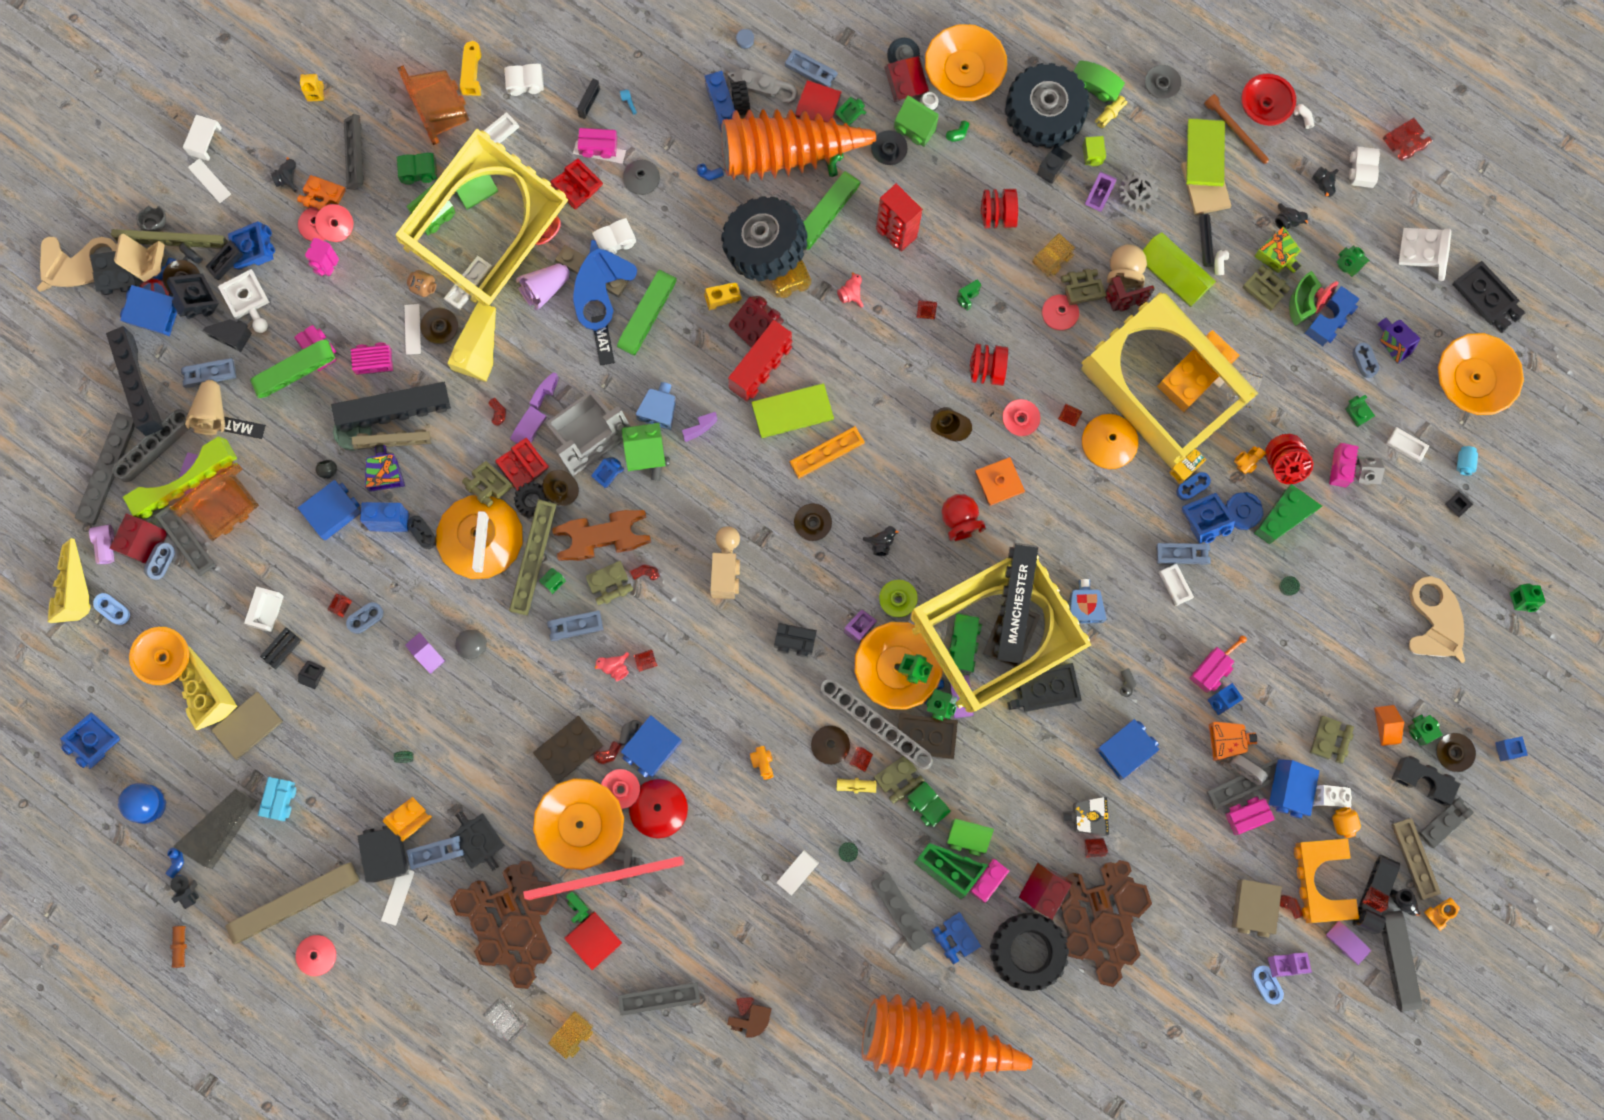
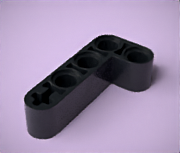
(1382, 879)

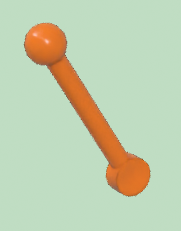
(1242, 639)

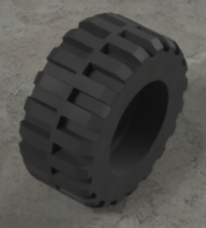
(1056, 946)

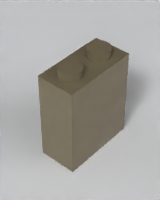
(1256, 907)

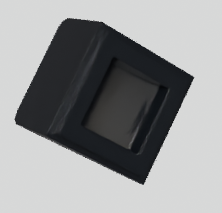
(1459, 503)
(310, 674)

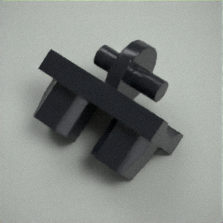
(184, 892)

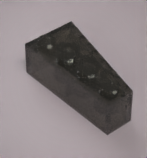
(215, 831)

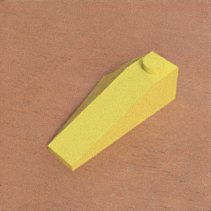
(475, 346)
(71, 594)
(205, 695)

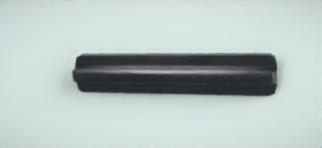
(1206, 240)

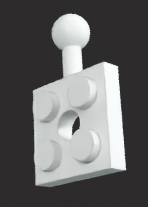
(242, 306)

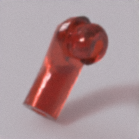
(499, 412)
(647, 570)
(609, 755)
(1292, 904)

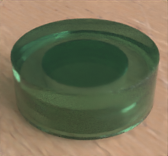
(1289, 586)
(403, 757)
(848, 852)

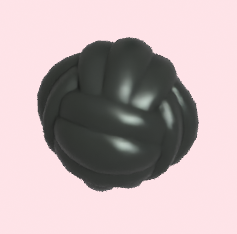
(326, 469)

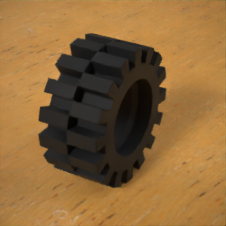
(740, 97)
(521, 495)

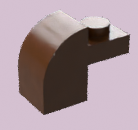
(756, 1024)

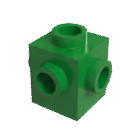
(1352, 260)
(1527, 597)
(915, 668)
(941, 704)
(1424, 729)

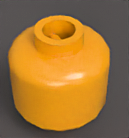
(1346, 822)

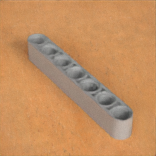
(869, 717)

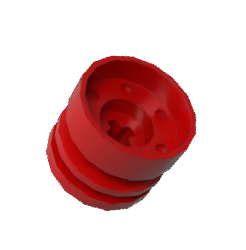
(1000, 208)
(989, 364)
(1289, 459)

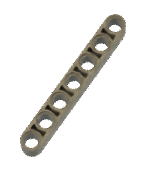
(292, 903)

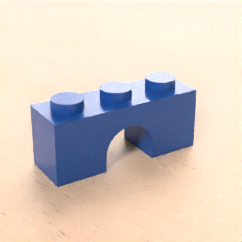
(720, 96)
(1341, 304)

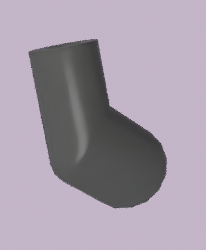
(656, 472)
(1129, 683)
(628, 730)

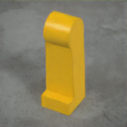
(468, 82)

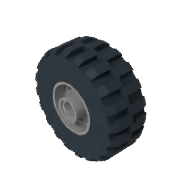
(1047, 105)
(764, 238)

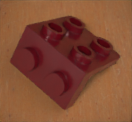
(1121, 300)
(754, 319)

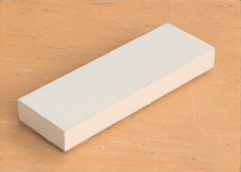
(475, 274)
(480, 542)

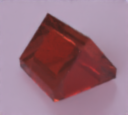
(926, 309)
(1070, 415)
(339, 605)
(645, 660)
(861, 759)
(1095, 847)
(1376, 899)
(744, 1004)

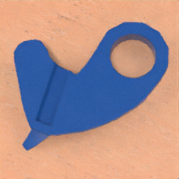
(596, 271)

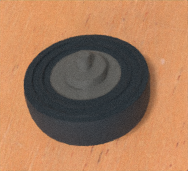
(902, 49)

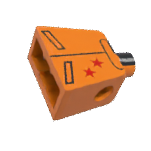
(1229, 740)

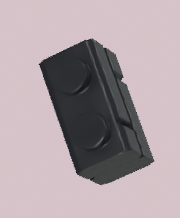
(795, 639)

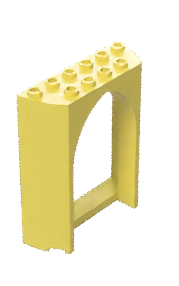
(479, 158)
(1104, 370)
(1059, 642)

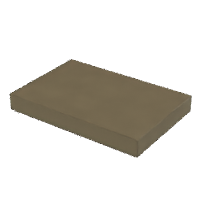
(247, 725)

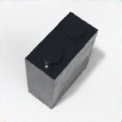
(382, 855)

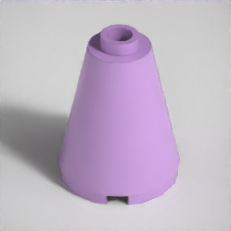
(542, 284)

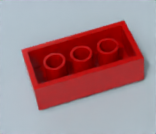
(898, 217)
(760, 361)

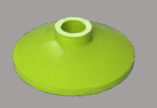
(895, 589)

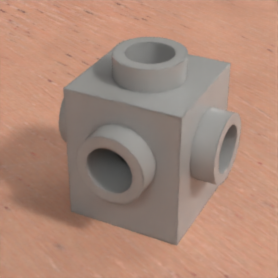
(1369, 470)

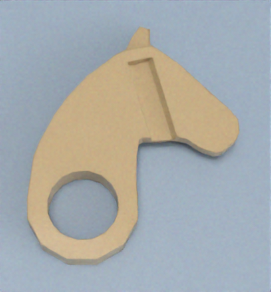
(62, 271)
(1447, 622)

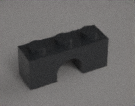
(1442, 787)

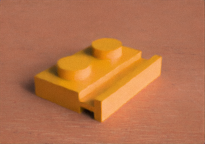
(407, 819)

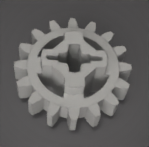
(1146, 188)

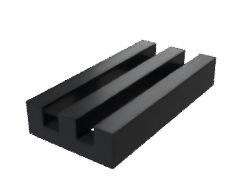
(588, 98)
(225, 262)
(275, 643)

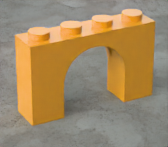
(1316, 906)

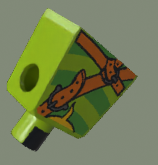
(1280, 252)

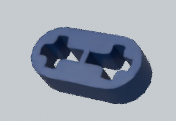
(1191, 483)

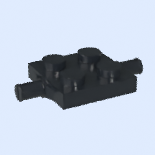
(478, 840)

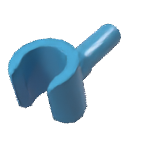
(626, 96)

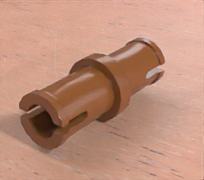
(178, 947)

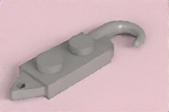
(763, 84)

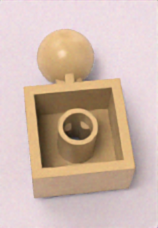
(725, 565)

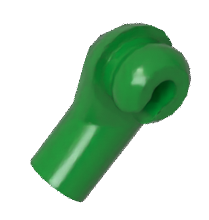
(958, 134)
(832, 169)

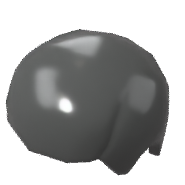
(151, 219)
(470, 644)

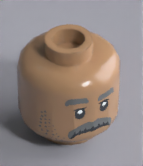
(421, 283)

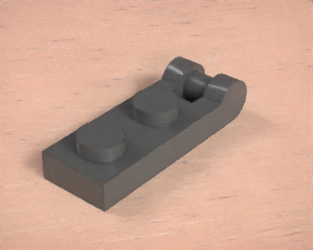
(1445, 823)

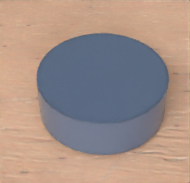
(745, 38)

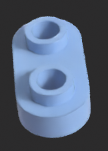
(112, 609)
(1267, 984)

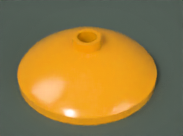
(1101, 449)
(147, 653)

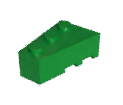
(1286, 513)
(963, 642)
(950, 869)

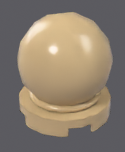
(1129, 264)

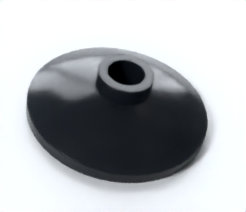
(889, 140)

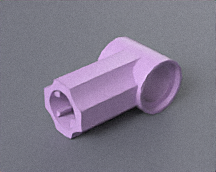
(102, 539)

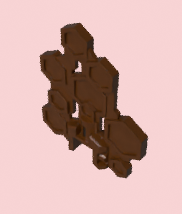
(1107, 928)
(517, 930)

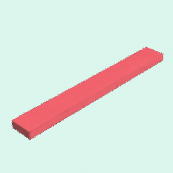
(604, 878)

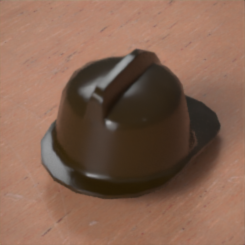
(950, 424)

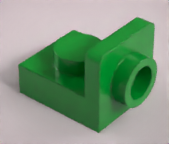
(851, 110)
(969, 291)
(1359, 410)
(552, 580)
(575, 903)

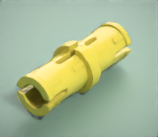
(1111, 111)
(856, 785)

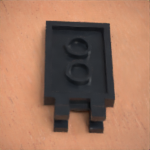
(1489, 296)
(1049, 689)

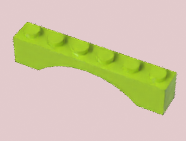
(212, 458)

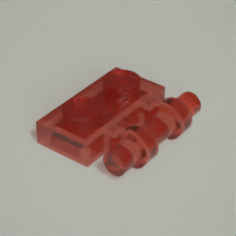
(1405, 134)

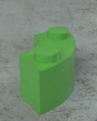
(1099, 80)
(1302, 299)

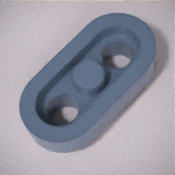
(160, 561)
(365, 618)

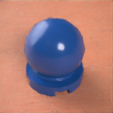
(141, 803)

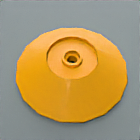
(965, 47)
(1494, 365)
(457, 540)
(876, 661)
(558, 818)

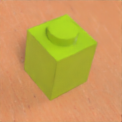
(1094, 150)

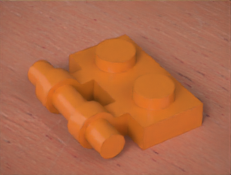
(323, 190)

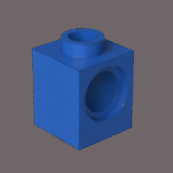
(1511, 748)

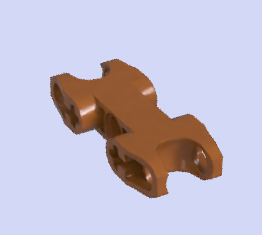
(614, 533)

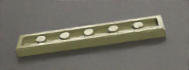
(172, 239)
(532, 557)

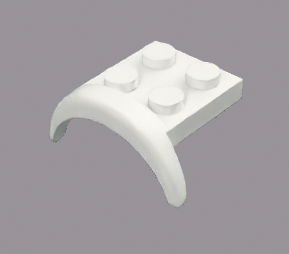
(1426, 248)

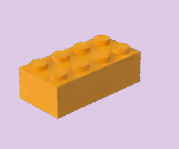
(1194, 375)

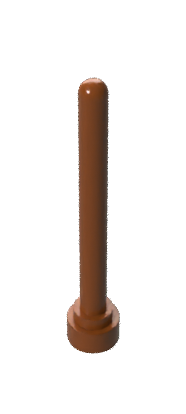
(1214, 104)

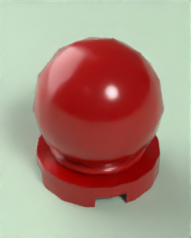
(961, 515)

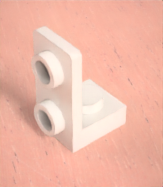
(1332, 796)

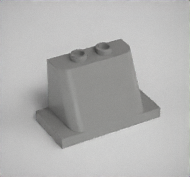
(586, 431)

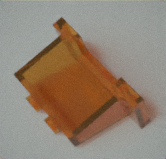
(435, 101)
(217, 503)

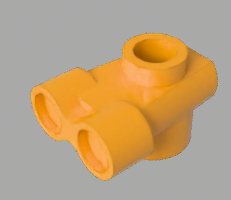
(1247, 462)
(761, 759)
(1440, 917)

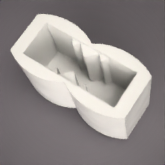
(524, 79)
(1364, 167)
(615, 236)

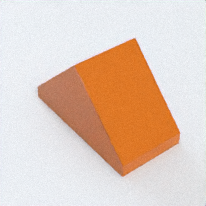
(1389, 725)

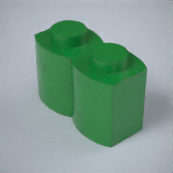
(417, 168)
(928, 805)

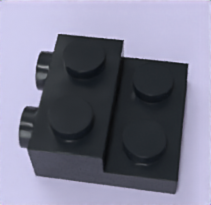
(109, 275)
(192, 295)

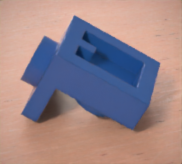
(607, 471)
(1225, 699)

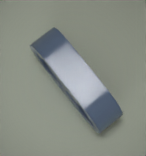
(1365, 360)

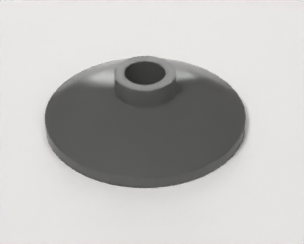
(1165, 75)
(644, 184)

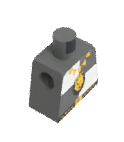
(1089, 817)

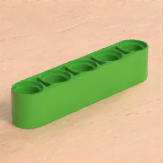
(830, 206)
(646, 312)
(292, 368)

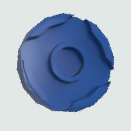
(1245, 510)

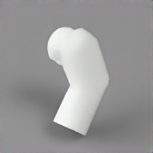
(1306, 114)
(1219, 261)

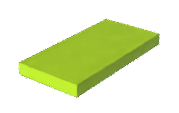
(1205, 152)
(792, 410)

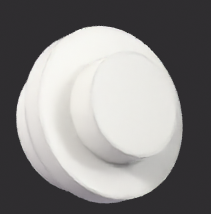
(929, 100)

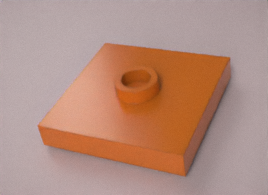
(999, 481)

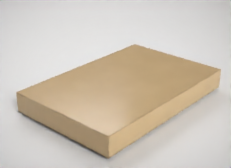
(1207, 198)

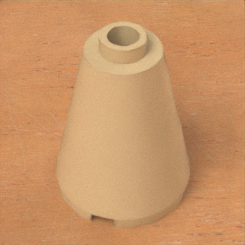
(207, 410)

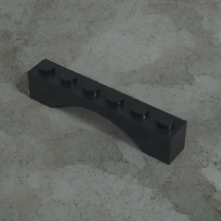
(126, 359)

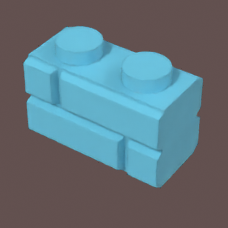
(277, 799)

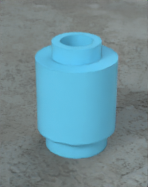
(1467, 460)

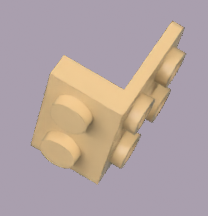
(137, 259)

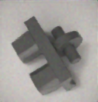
(625, 857)

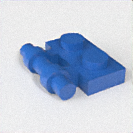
(960, 933)

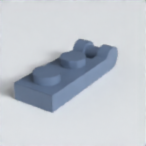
(810, 68)
(215, 371)
(1182, 553)
(575, 625)
(434, 852)

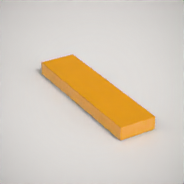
(826, 452)

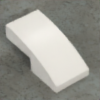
(797, 872)

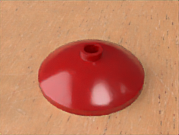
(1274, 92)
(672, 813)

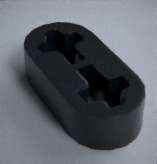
(418, 534)

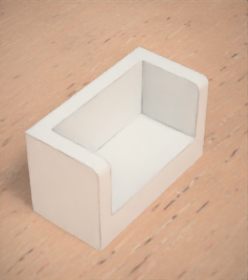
(200, 137)
(263, 609)

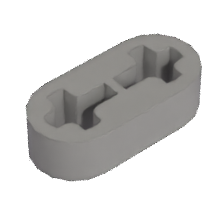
(1248, 769)

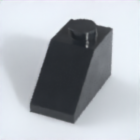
(1053, 164)
(229, 333)

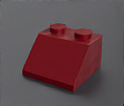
(906, 78)
(137, 538)
(1045, 890)

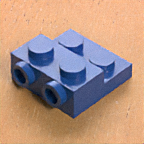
(254, 244)
(1209, 518)
(89, 741)

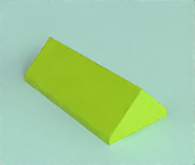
(1177, 269)

